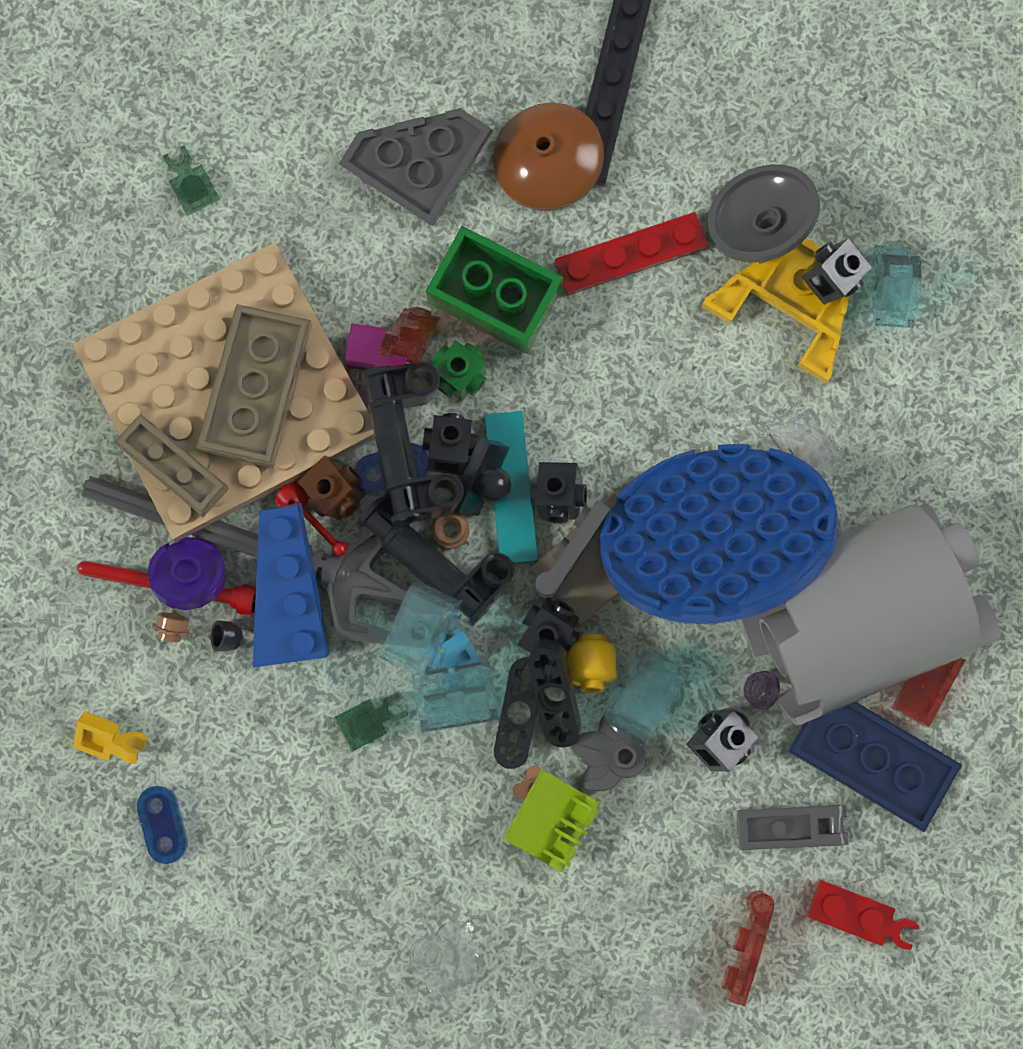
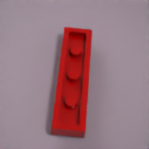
(631, 253)

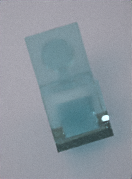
(896, 286)

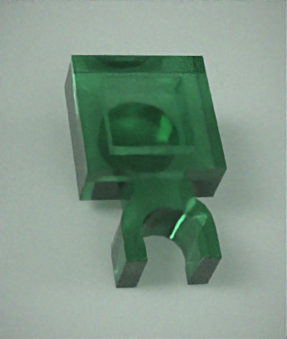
(191, 185)
(364, 722)

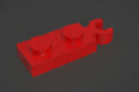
(857, 915)

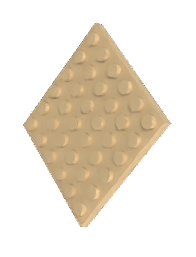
(166, 367)

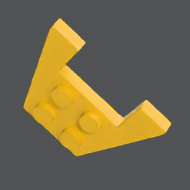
(782, 287)

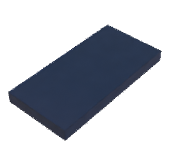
(878, 762)

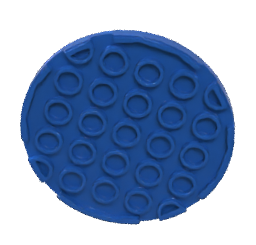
(719, 534)

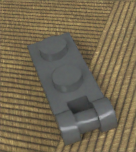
(569, 551)
(790, 827)

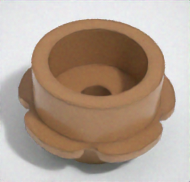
(171, 626)

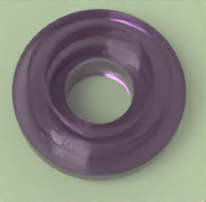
(762, 689)

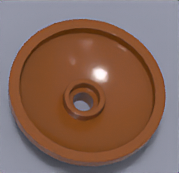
(555, 175)

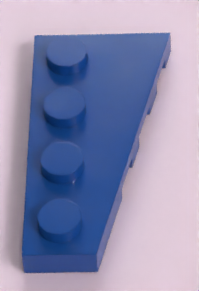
(287, 596)

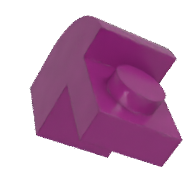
(364, 349)

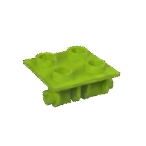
(552, 821)

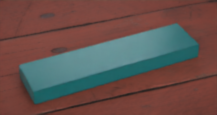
(515, 514)

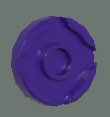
(187, 573)

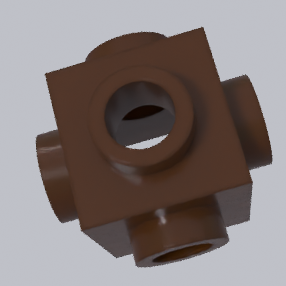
(333, 488)

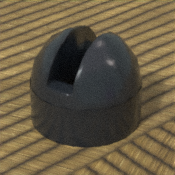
(225, 636)

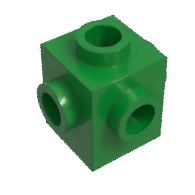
(464, 382)

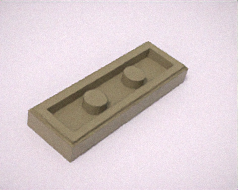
(171, 465)

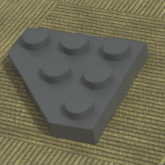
(418, 159)

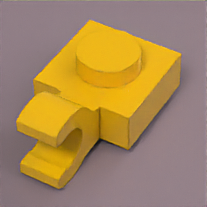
(103, 740)

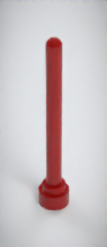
(239, 597)

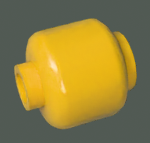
(592, 663)

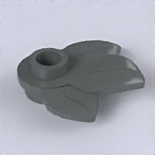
(602, 754)

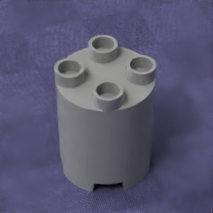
(876, 614)

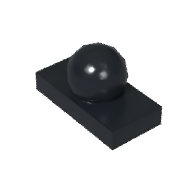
(484, 478)

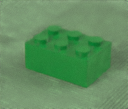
(494, 289)

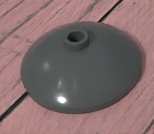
(761, 199)

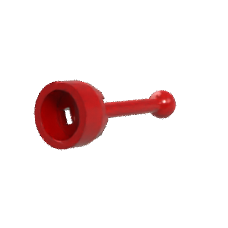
(292, 494)

